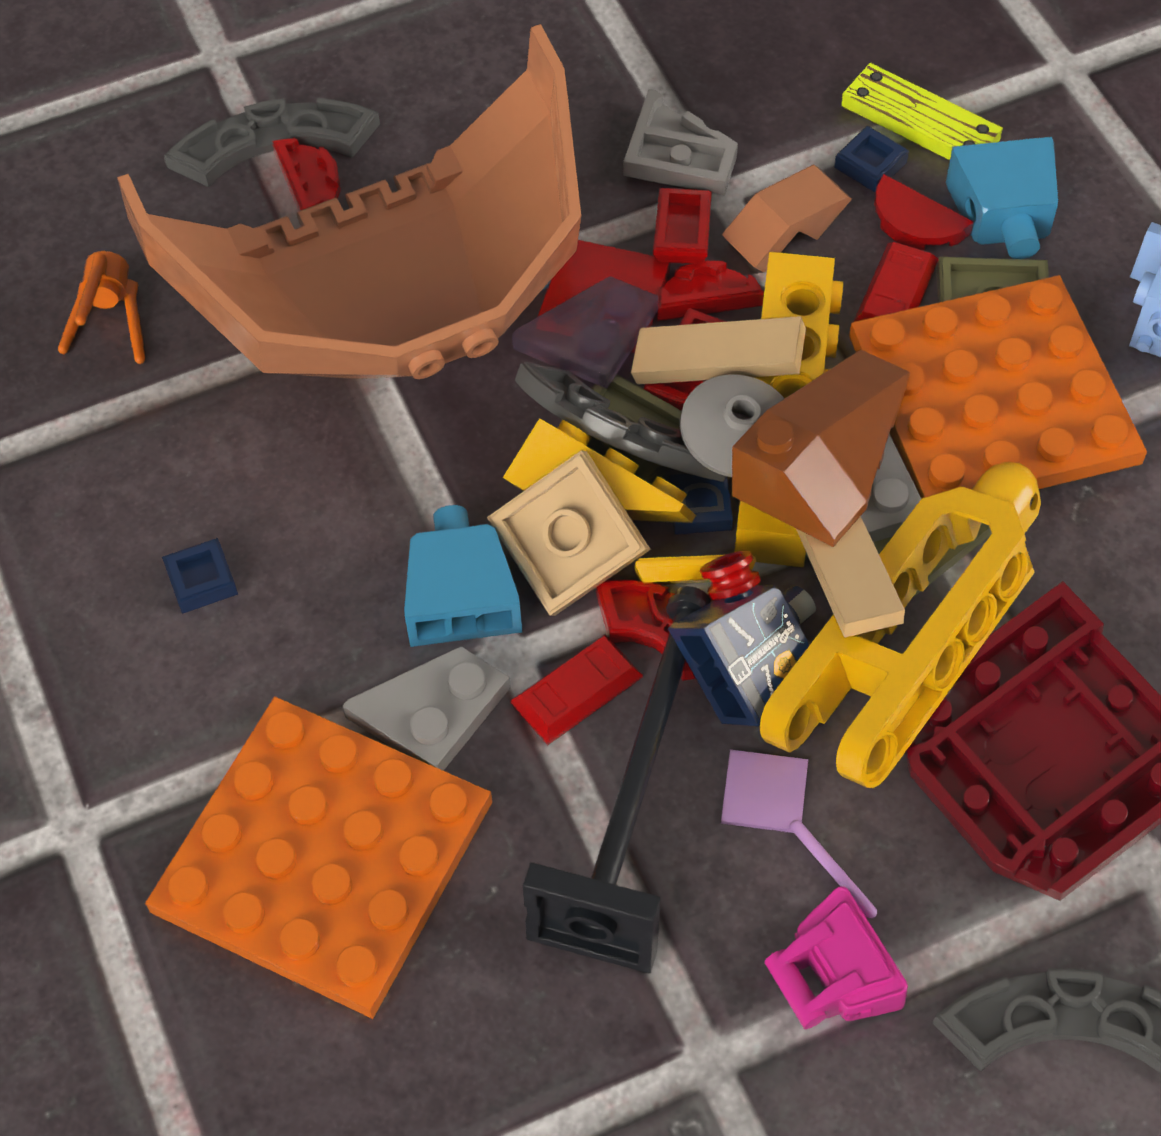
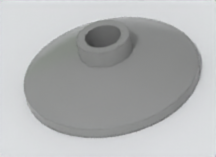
(709, 421)

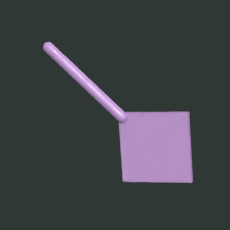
(769, 795)

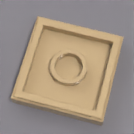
(568, 533)

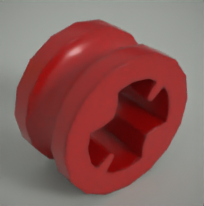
(730, 575)

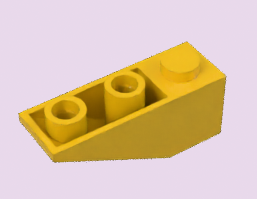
(552, 446)

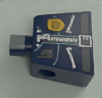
(744, 648)

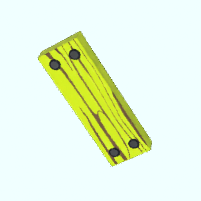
(916, 112)

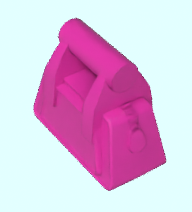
(847, 960)

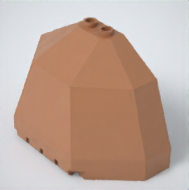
(402, 272)

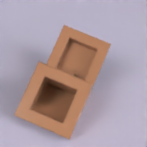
(777, 213)

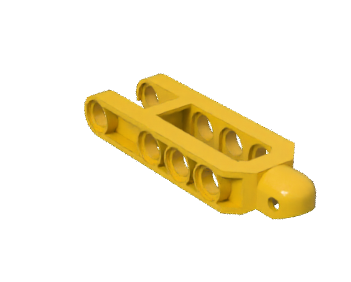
(913, 684)

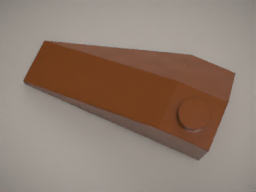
(821, 447)

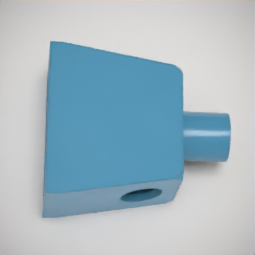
(1006, 191)
(458, 583)

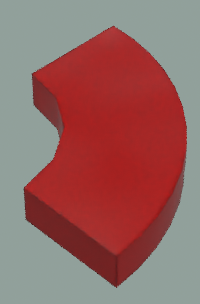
(637, 614)

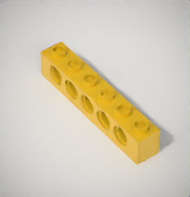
(806, 289)

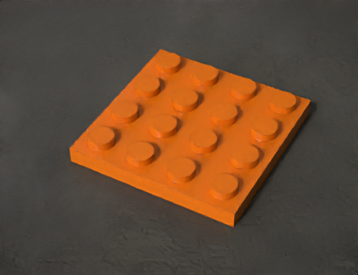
(1001, 384)
(321, 855)

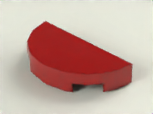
(308, 172)
(916, 219)
(708, 289)

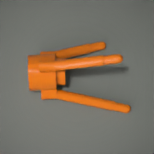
(103, 286)

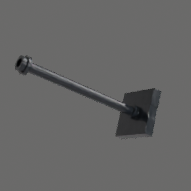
(593, 912)

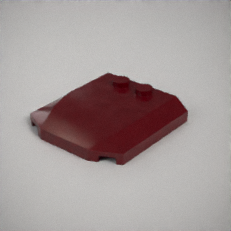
(1046, 749)

